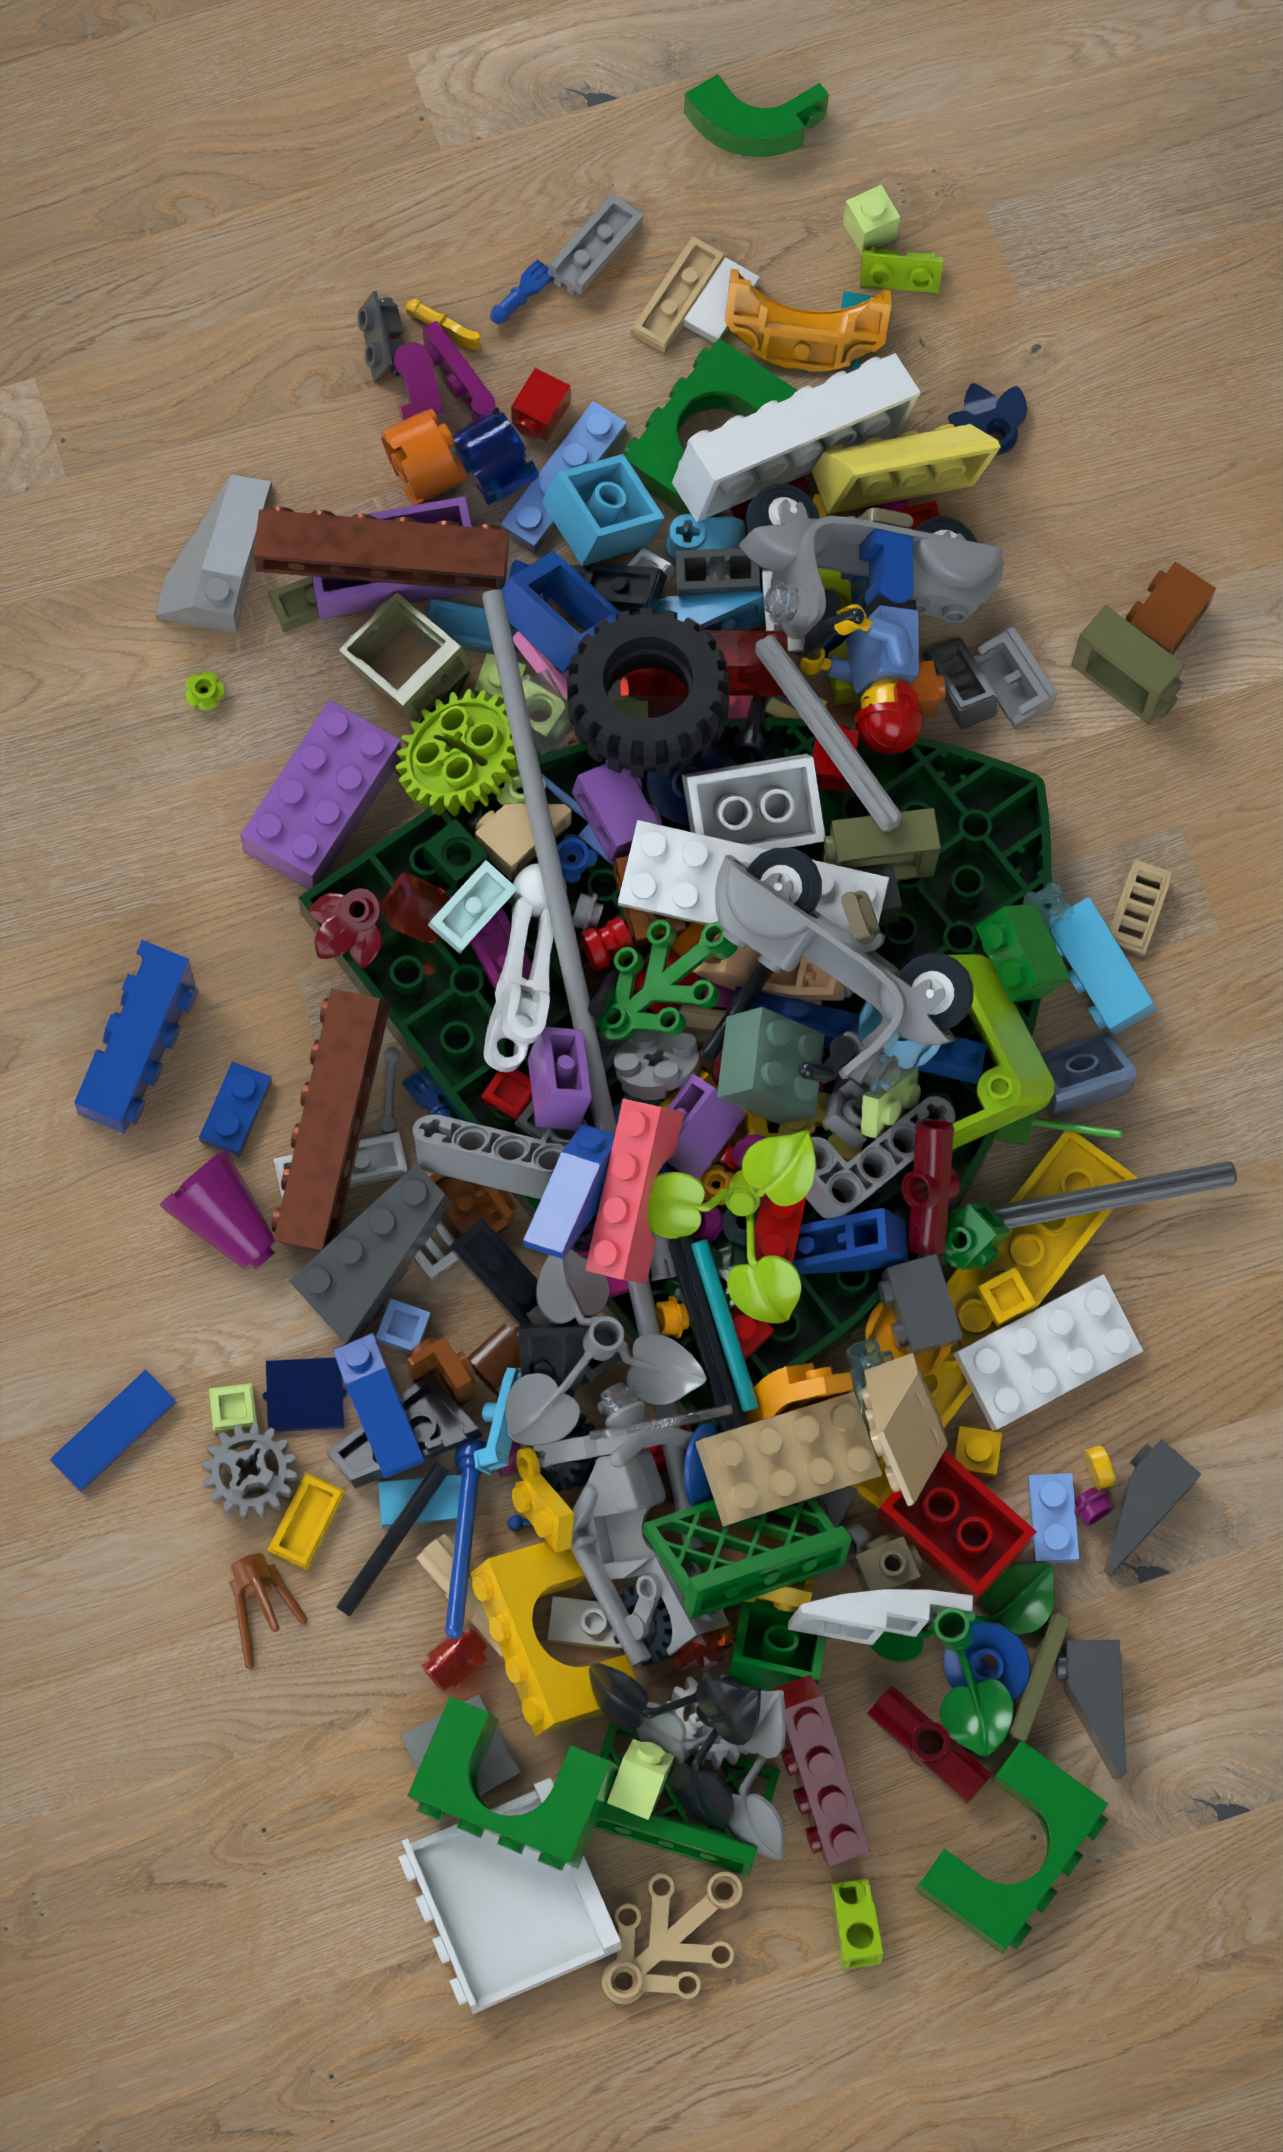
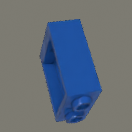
(540, 622)

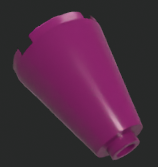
(222, 1212)

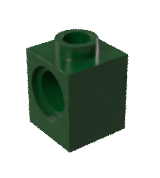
(450, 841)

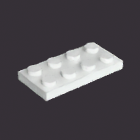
(1048, 1352)

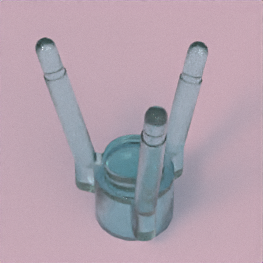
(861, 1357)

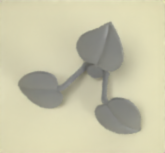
(659, 1368)
(754, 1817)

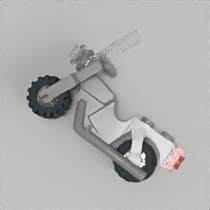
(610, 1524)

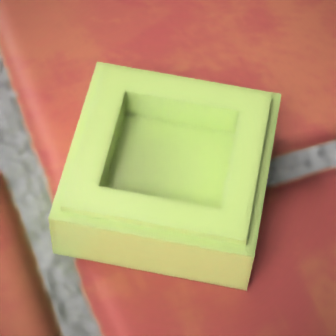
(232, 1407)

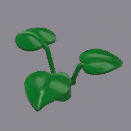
(984, 1712)

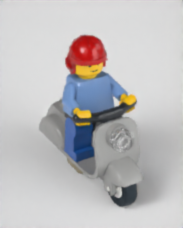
(893, 581)

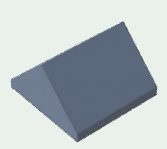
(1088, 1074)

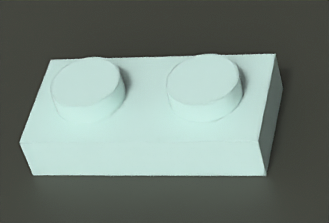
(472, 906)

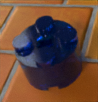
(494, 456)

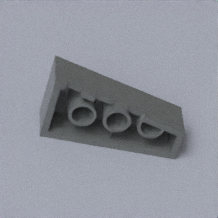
(372, 1254)

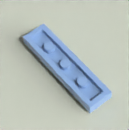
(586, 443)

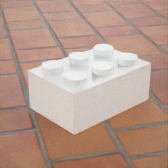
(757, 803)

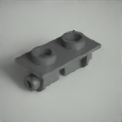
(378, 322)

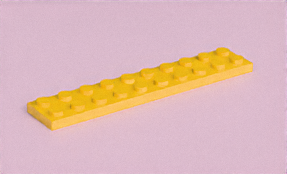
(1038, 1252)

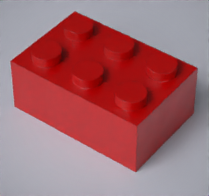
(959, 1528)

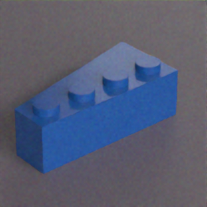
(137, 1038)

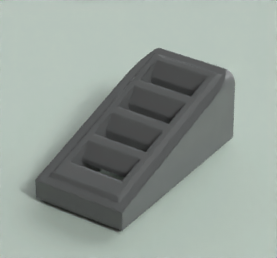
(972, 705)

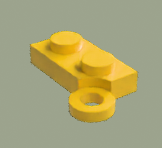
(541, 1503)

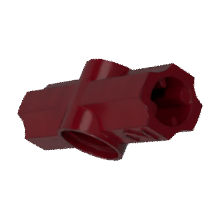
(930, 1186)
(907, 1723)

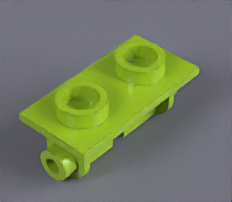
(911, 272)

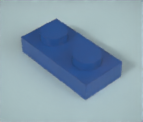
(235, 1109)

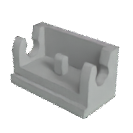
(1015, 677)

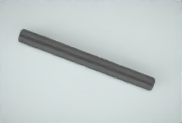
(1117, 1195)

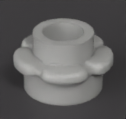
(587, 912)

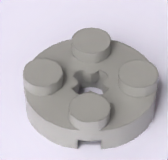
(675, 1057)

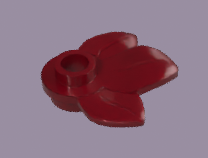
(344, 931)

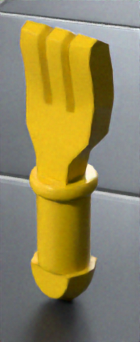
(462, 336)

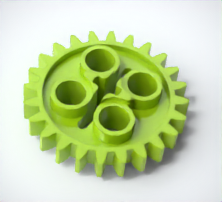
(449, 777)

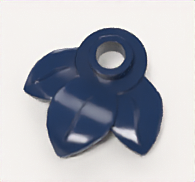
(993, 414)

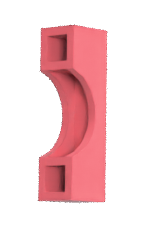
(622, 1236)

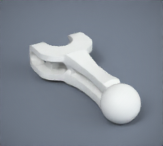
(522, 1003)

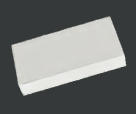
(709, 310)

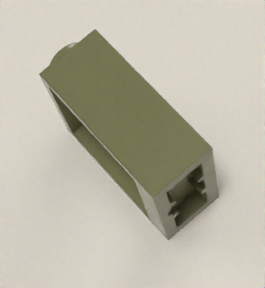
(1128, 665)
(430, 680)
(865, 847)

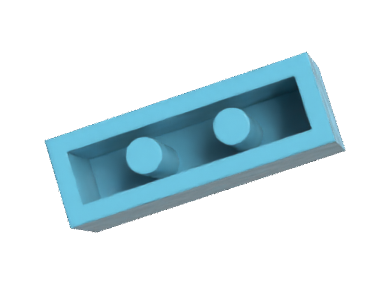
(1101, 969)

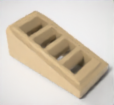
(1150, 875)

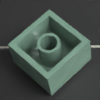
(763, 1064)

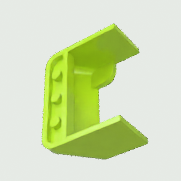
(1020, 1077)

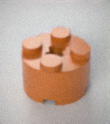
(422, 456)

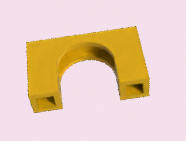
(508, 1588)

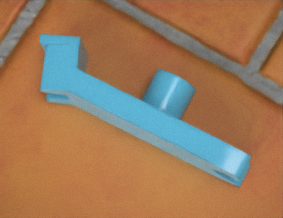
(499, 1443)

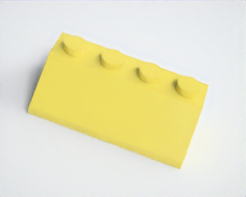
(902, 466)

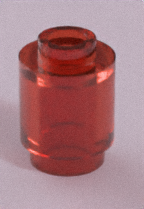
(455, 1660)

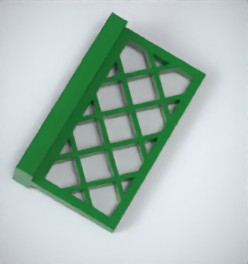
(763, 1568)
(680, 1835)

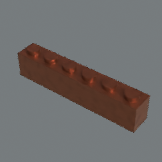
(381, 549)
(331, 1120)

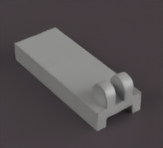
(595, 245)

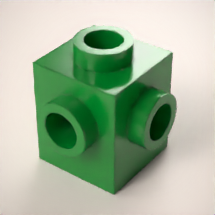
(973, 1236)

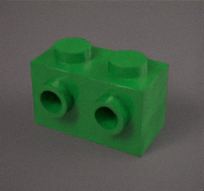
(1022, 952)

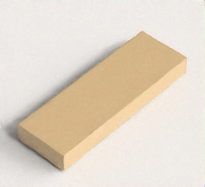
(677, 294)

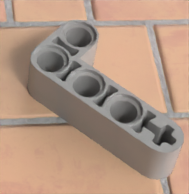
(489, 1154)
(880, 1155)

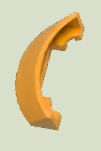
(804, 337)

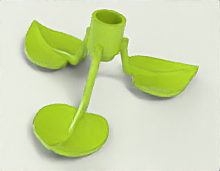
(773, 1166)

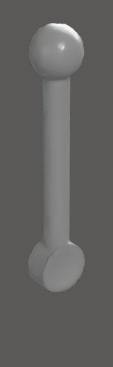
(388, 1123)

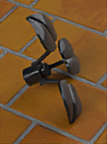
(721, 1705)

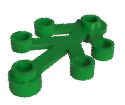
(661, 983)

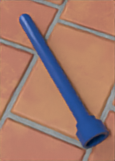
(463, 1536)

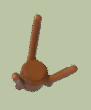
(254, 1578)

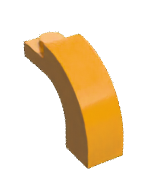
(795, 1388)

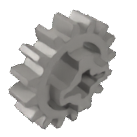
(233, 1461)

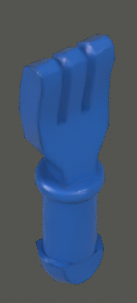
(531, 283)
(425, 1095)

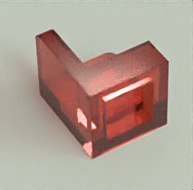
(412, 906)

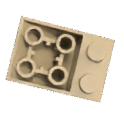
(903, 1424)

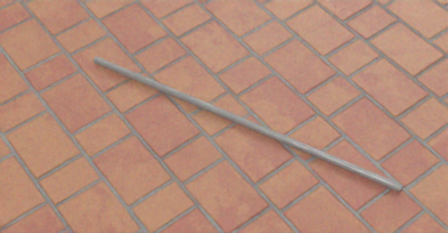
(570, 959)

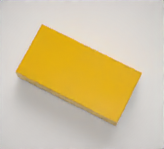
(306, 1521)

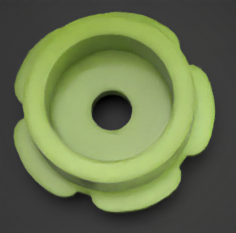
(208, 700)

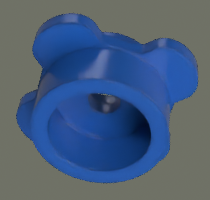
(584, 858)

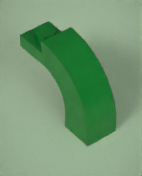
(753, 129)

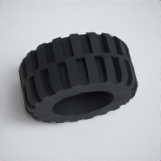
(642, 643)

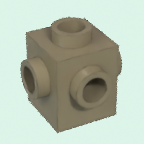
(883, 1551)

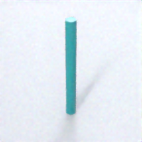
(725, 1325)

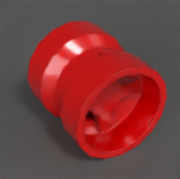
(605, 943)

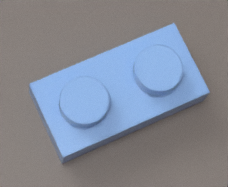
(1053, 1518)

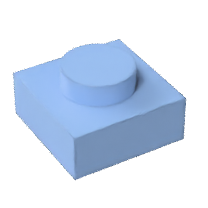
(402, 1326)

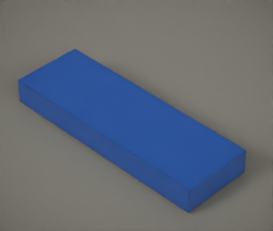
(113, 1431)

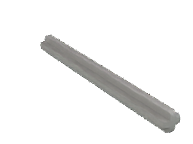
(828, 734)

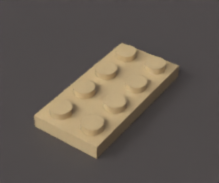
(788, 1458)

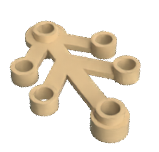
(666, 1943)

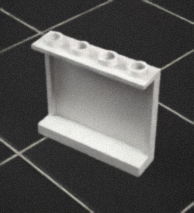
(505, 1913)

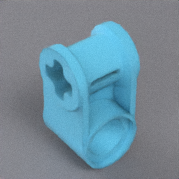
(705, 534)

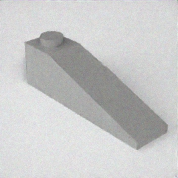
(216, 564)

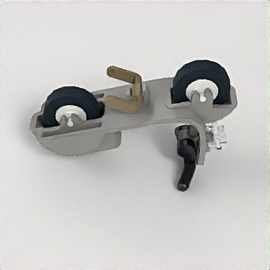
(775, 914)

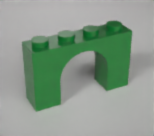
(720, 381)
(1067, 1815)
(555, 1829)

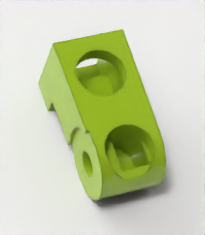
(856, 1924)

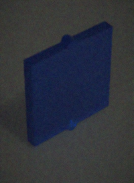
(304, 1395)

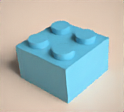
(602, 509)

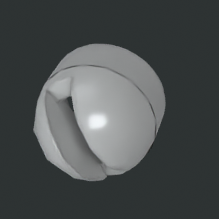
(860, 1536)

